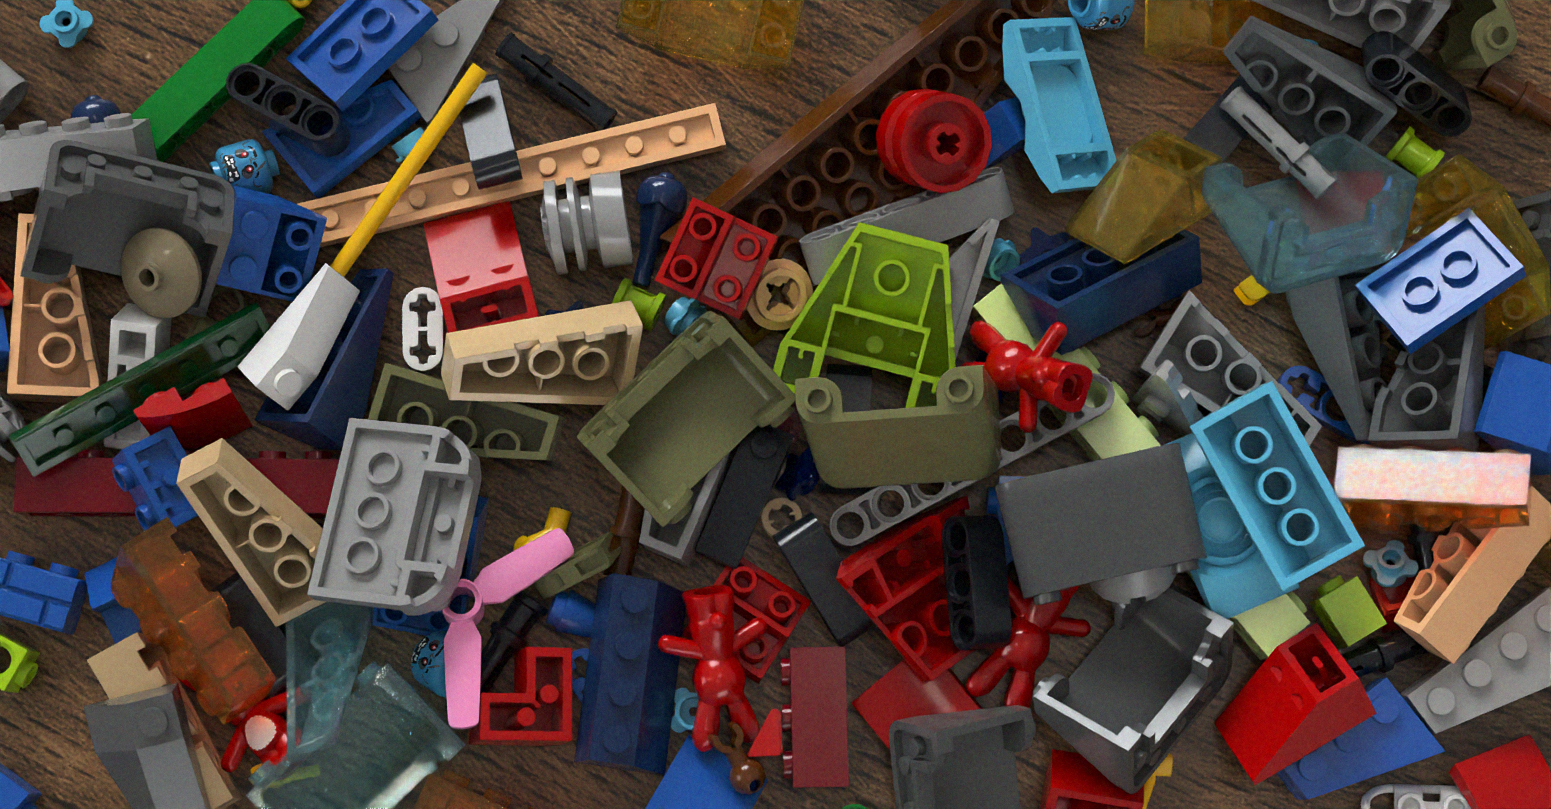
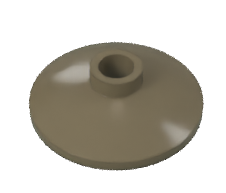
(174, 269)

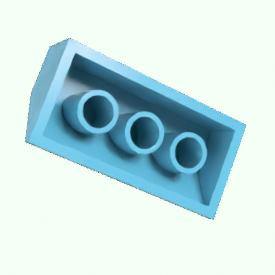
(1276, 485)

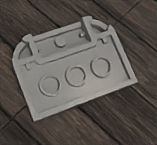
(397, 518)

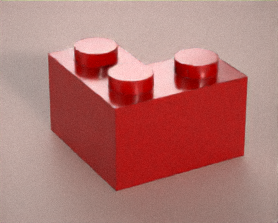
(539, 707)

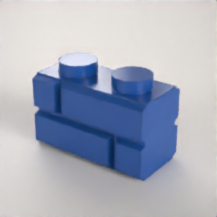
(39, 595)

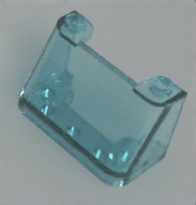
(1301, 240)
(380, 753)

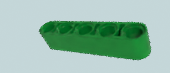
(200, 84)

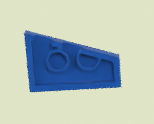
(373, 122)

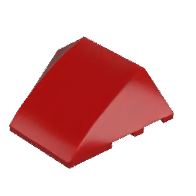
(904, 589)

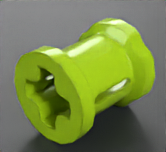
(1414, 154)
(646, 304)

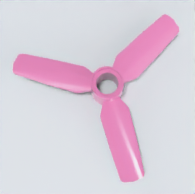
(492, 586)

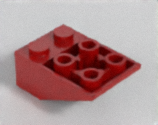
(480, 268)
(1293, 705)

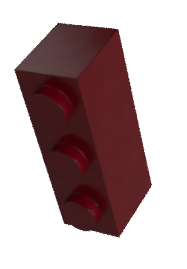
(816, 717)

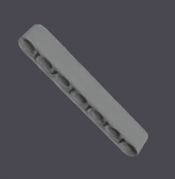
(917, 500)

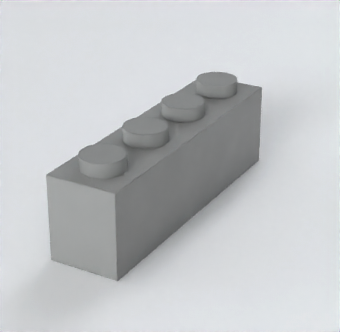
(27, 149)
(1215, 363)

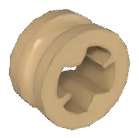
(776, 505)

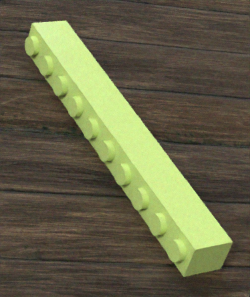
(1122, 433)

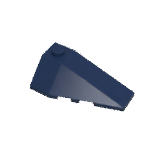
(346, 376)

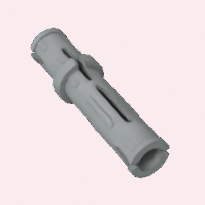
(1278, 142)

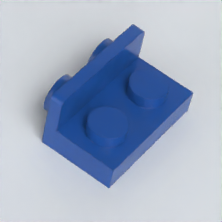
(150, 475)

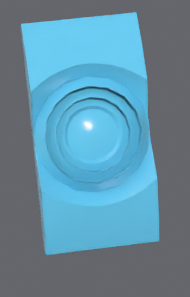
(1058, 101)
(1234, 572)

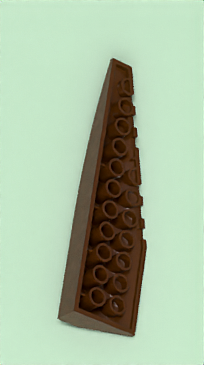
(830, 160)

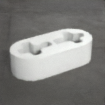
(412, 330)

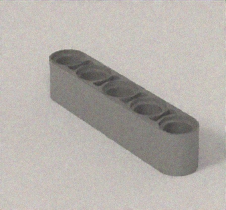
(922, 215)

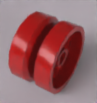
(934, 140)

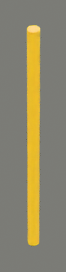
(408, 169)

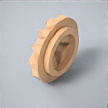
(796, 291)

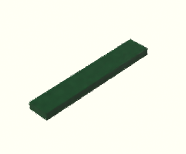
(112, 403)

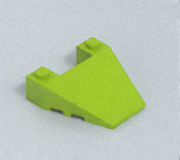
(880, 308)

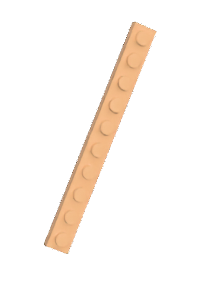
(456, 191)

